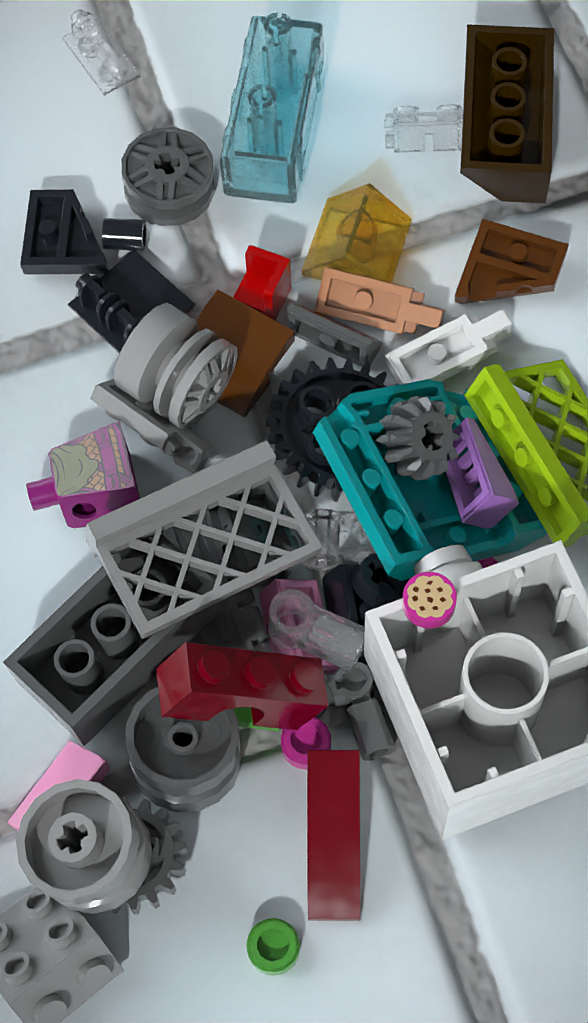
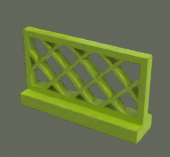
(526, 451)

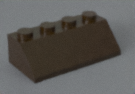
(508, 111)

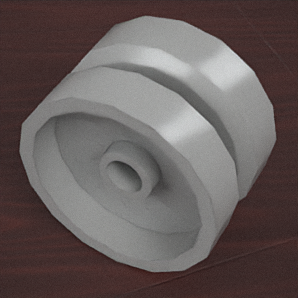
(84, 846)

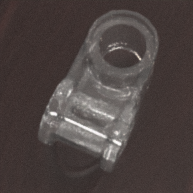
(341, 539)

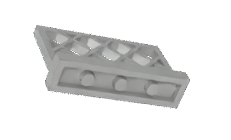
(174, 507)

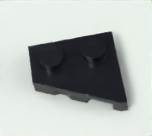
(59, 236)

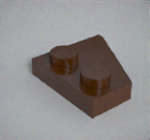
(509, 264)

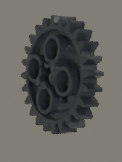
(292, 418)

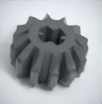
(419, 438)

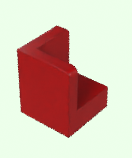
(265, 281)

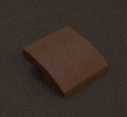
(259, 345)

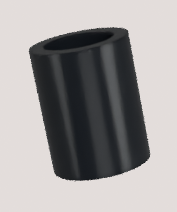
(124, 234)

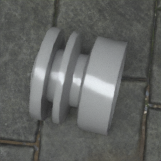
(175, 365)

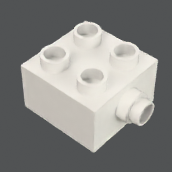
(496, 693)

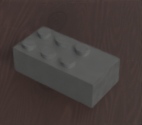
(90, 654)

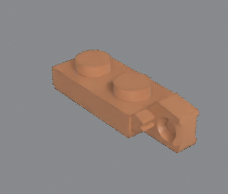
(375, 302)

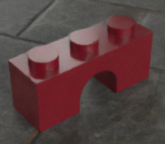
(211, 679)

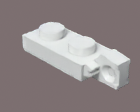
(449, 348)

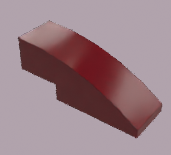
(333, 835)

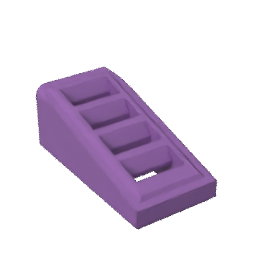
(495, 495)

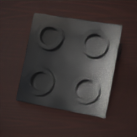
(124, 297)

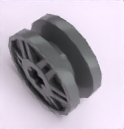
(168, 176)

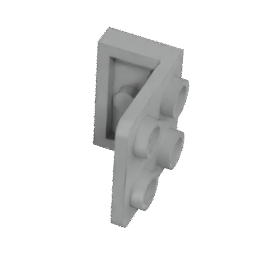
(50, 959)

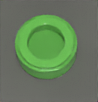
(273, 946)

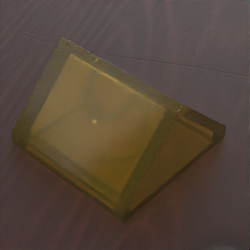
(358, 235)

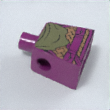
(88, 477)

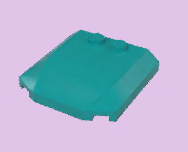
(404, 514)

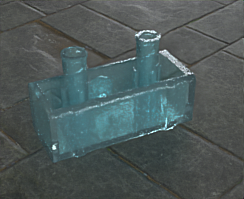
(272, 109)

